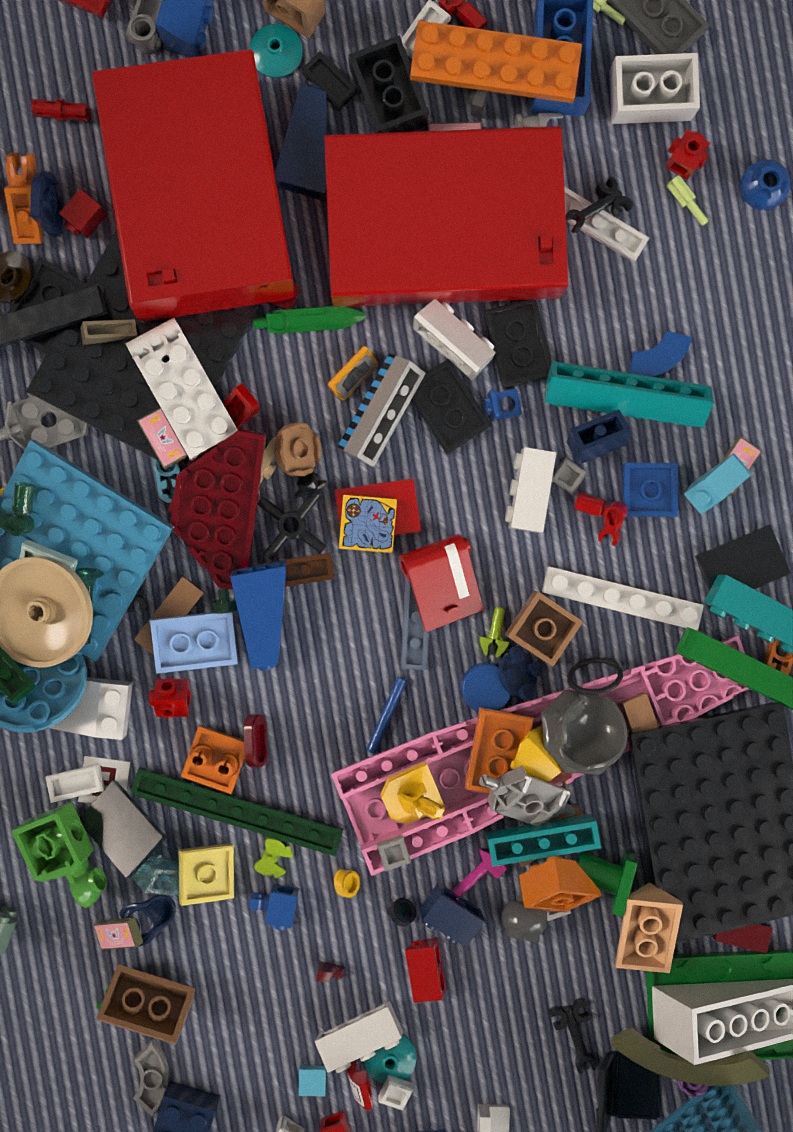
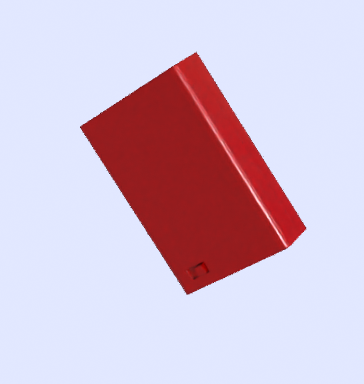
(193, 185)
(446, 216)

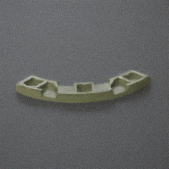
(724, 1072)

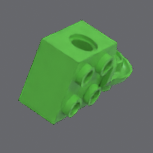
(59, 846)

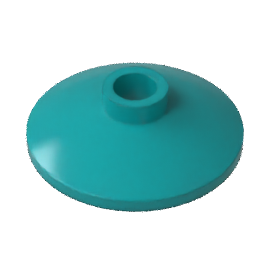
(281, 61)
(403, 1055)

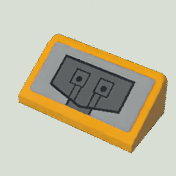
(353, 373)

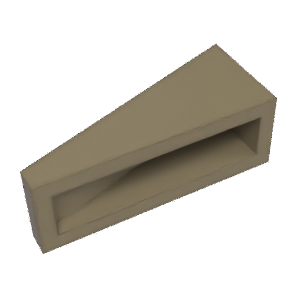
(106, 331)

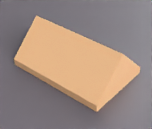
(649, 930)

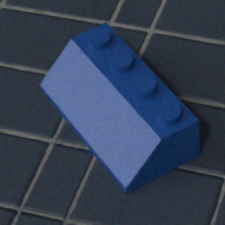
(184, 25)

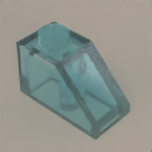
(158, 876)

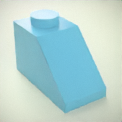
(717, 483)

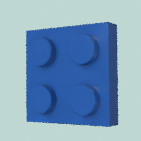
(650, 489)

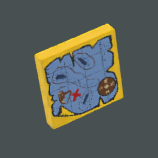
(367, 523)

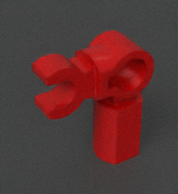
(465, 13)
(613, 514)

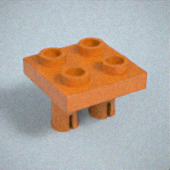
(215, 759)

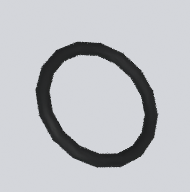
(595, 691)

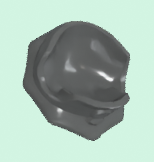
(584, 732)

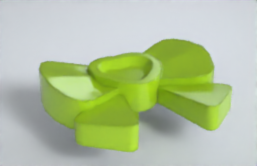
(273, 849)

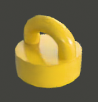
(346, 883)

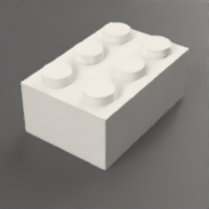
(654, 88)

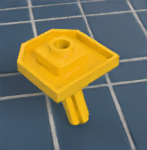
(412, 795)

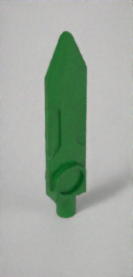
(309, 319)

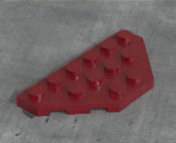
(219, 504)

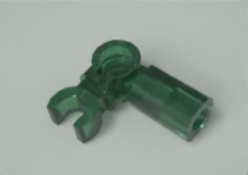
(20, 521)

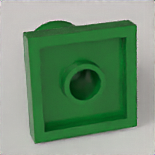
(611, 876)

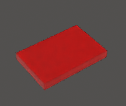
(404, 491)

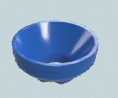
(756, 192)

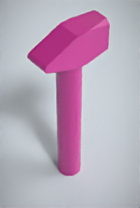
(478, 872)

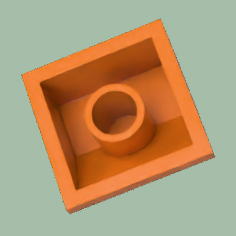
(557, 885)

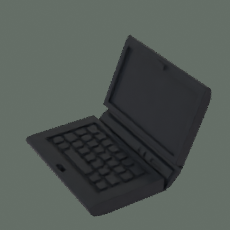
(634, 1095)

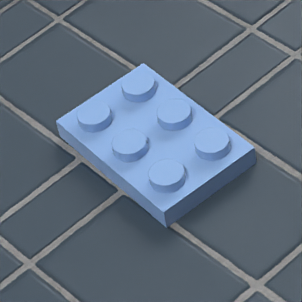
(193, 641)

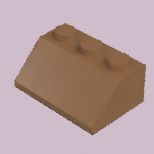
(146, 1004)

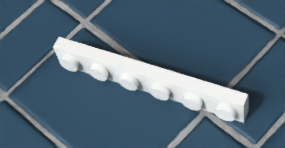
(622, 598)

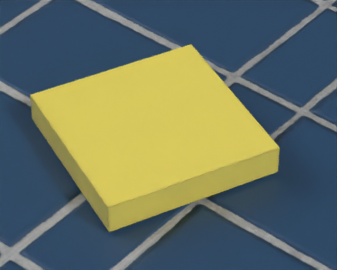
(206, 874)

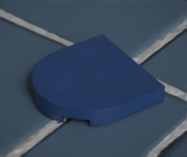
(45, 203)

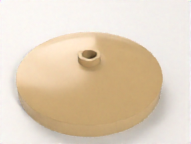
(43, 611)

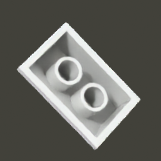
(453, 338)

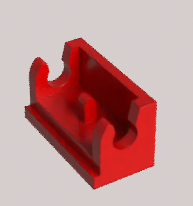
(425, 970)

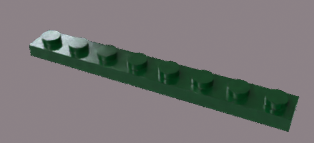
(236, 811)

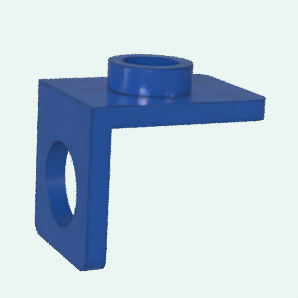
(492, 404)

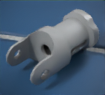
(535, 121)

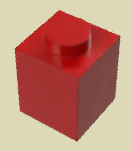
(82, 214)

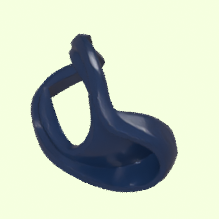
(159, 909)

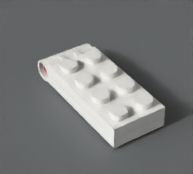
(182, 388)

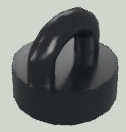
(402, 912)

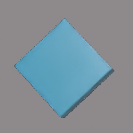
(312, 1080)

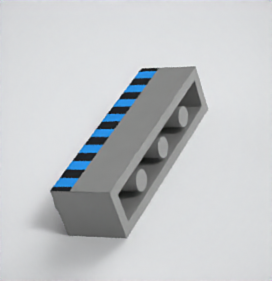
(381, 409)

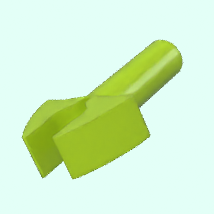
(495, 632)

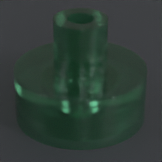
(224, 603)

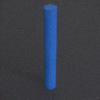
(386, 715)

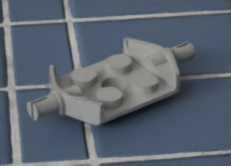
(25, 424)
(527, 797)

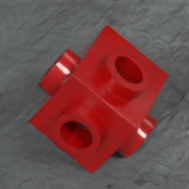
(687, 154)
(171, 697)

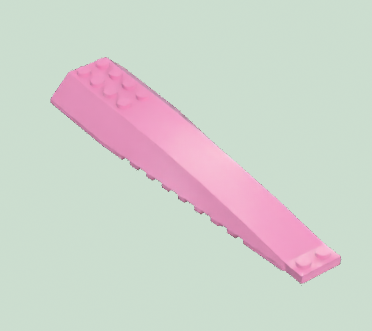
(676, 692)

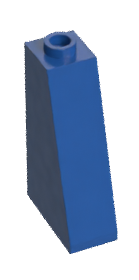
(260, 606)

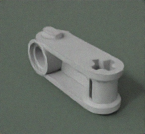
(143, 21)

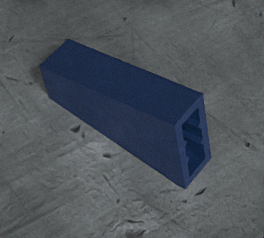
(302, 156)

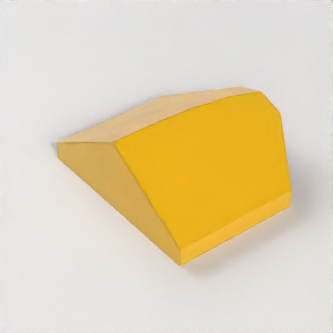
(535, 758)

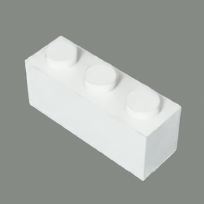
(530, 489)
(359, 1038)

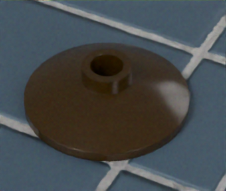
(14, 275)

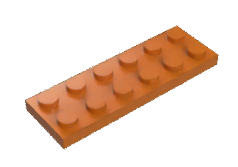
(495, 61)

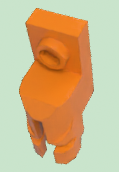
(18, 197)

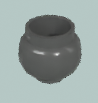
(523, 922)

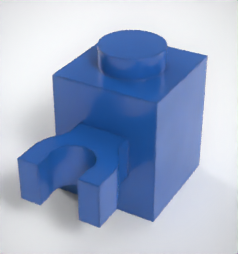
(279, 905)

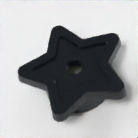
(309, 485)

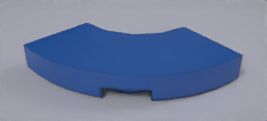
(661, 357)

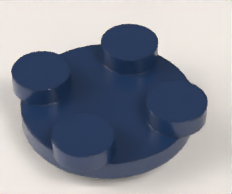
(519, 673)

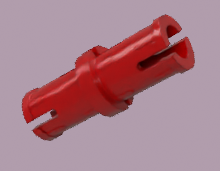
(61, 110)

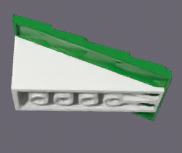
(723, 1005)

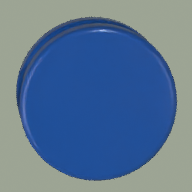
(483, 687)

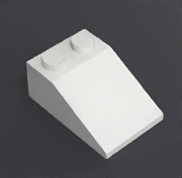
(101, 711)

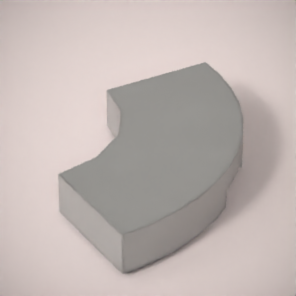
(154, 1077)

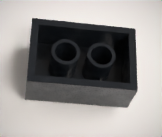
(385, 87)

